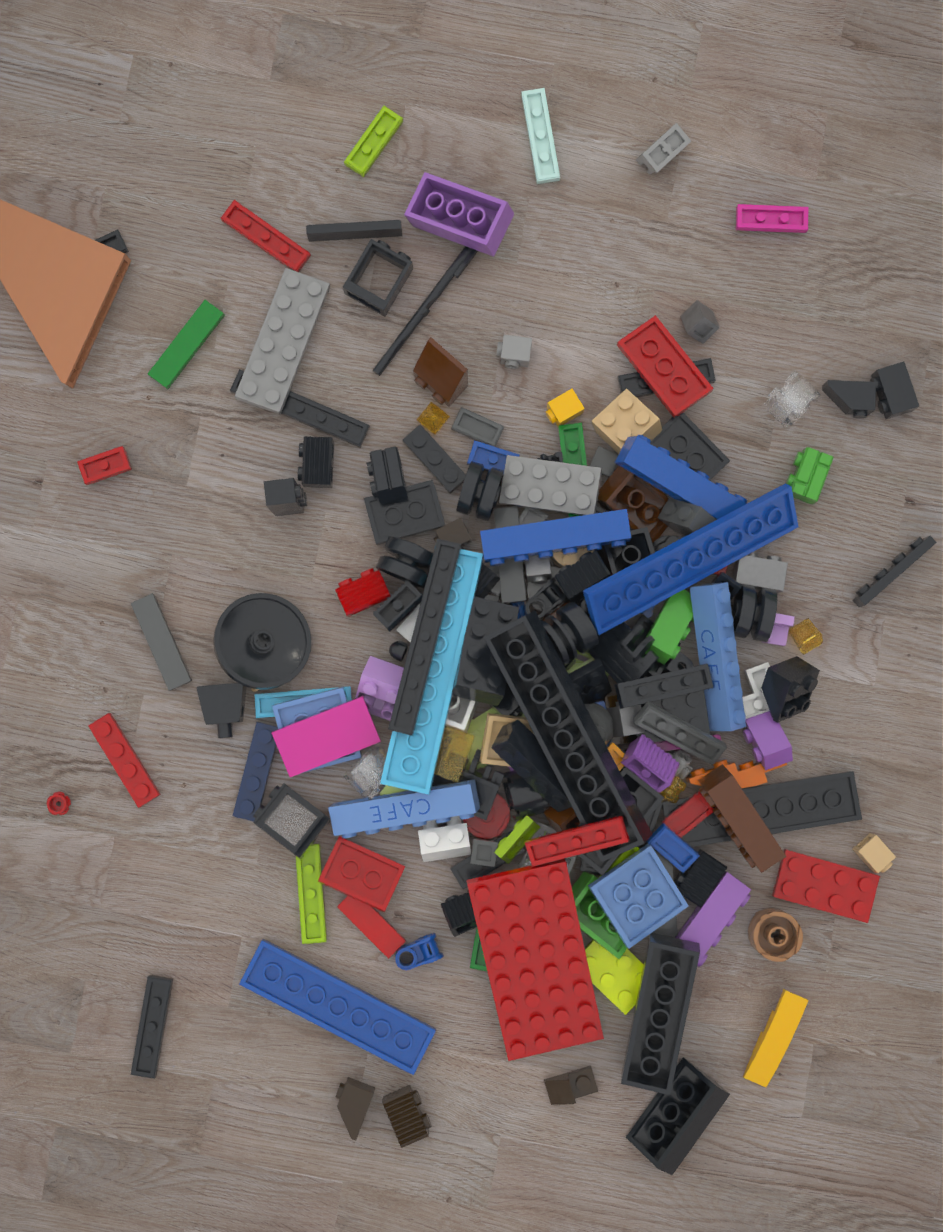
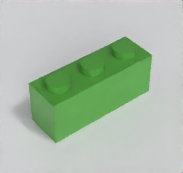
(671, 626)

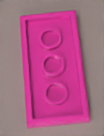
(326, 736)

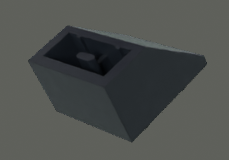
(789, 687)

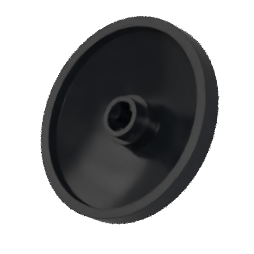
(262, 641)

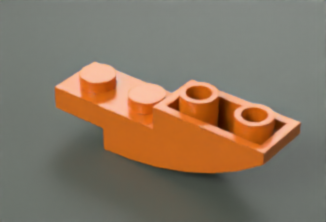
(747, 776)

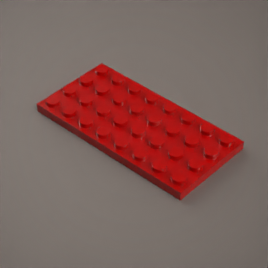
(535, 959)

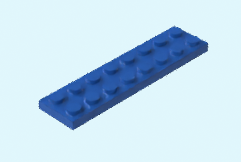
(338, 1006)

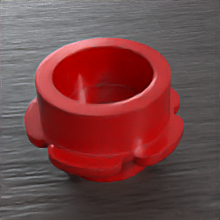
(52, 803)

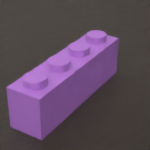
(716, 913)

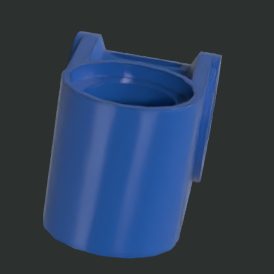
(420, 952)

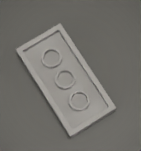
(550, 485)

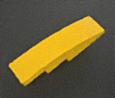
(775, 1038)

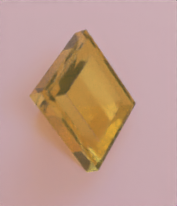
(433, 418)

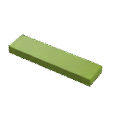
(311, 896)

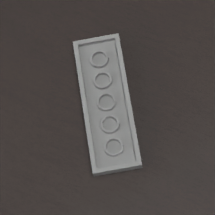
(282, 341)

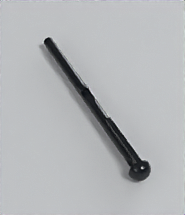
(456, 270)

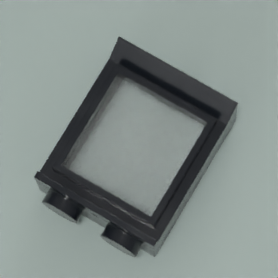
(290, 820)

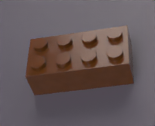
(744, 822)

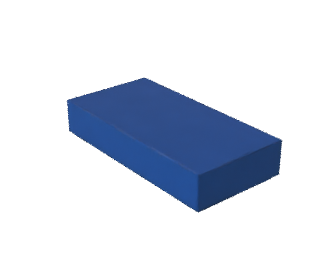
(673, 848)

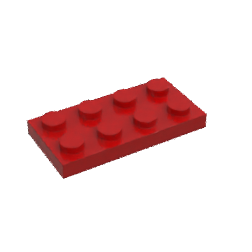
(664, 366)
(826, 886)

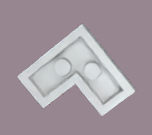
(755, 703)

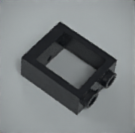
(364, 296)

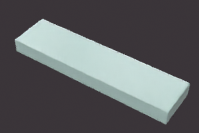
(540, 136)

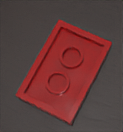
(361, 874)

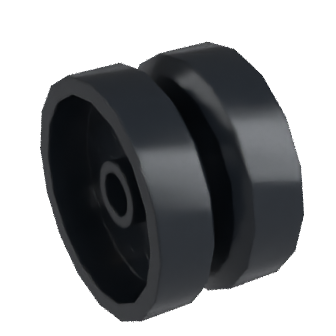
(480, 491)
(407, 559)
(754, 612)

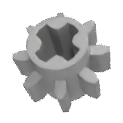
(684, 760)

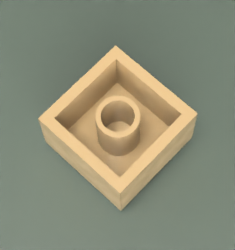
(626, 418)

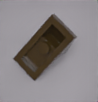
(571, 1085)

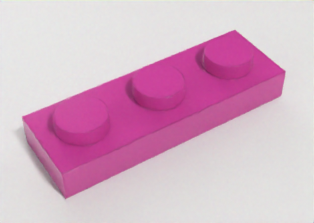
(772, 218)

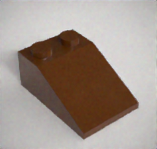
(440, 373)
(640, 499)

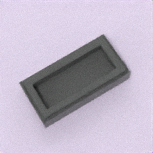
(477, 427)

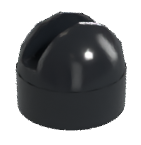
(398, 650)

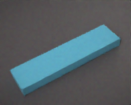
(264, 701)

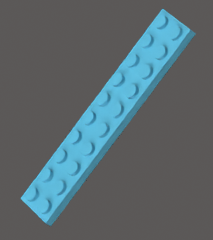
(414, 758)

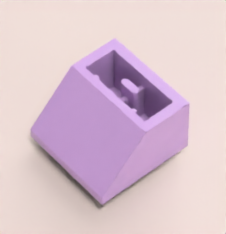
(380, 686)

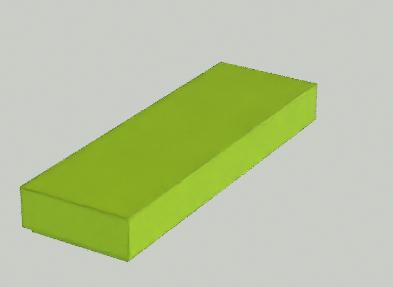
(373, 141)

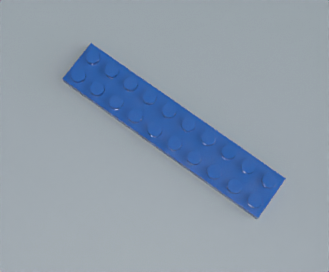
(691, 559)

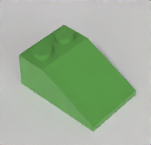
(593, 919)

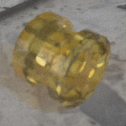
(672, 792)

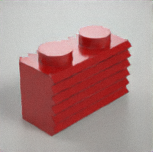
(363, 592)

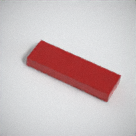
(372, 925)

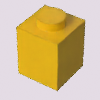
(564, 408)

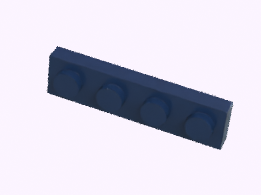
(256, 772)

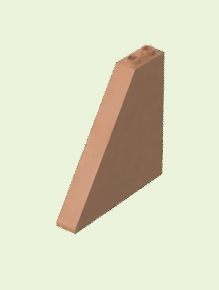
(58, 285)

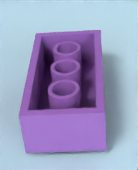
(459, 214)

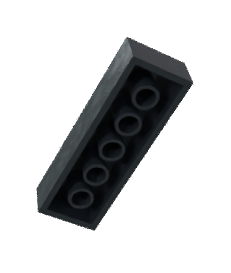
(660, 1013)

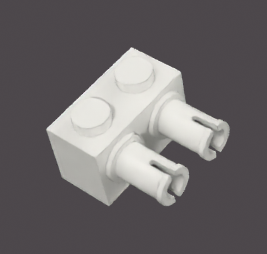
(445, 841)

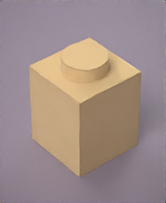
(874, 853)

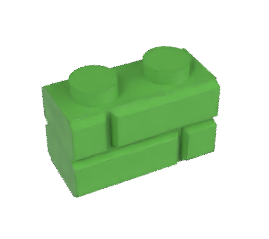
(809, 474)

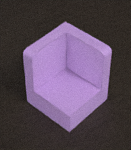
(780, 629)

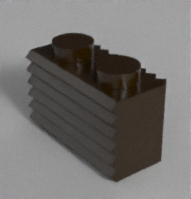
(406, 1116)

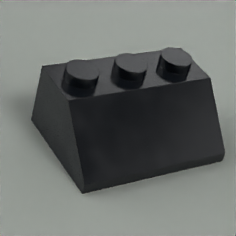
(635, 550)

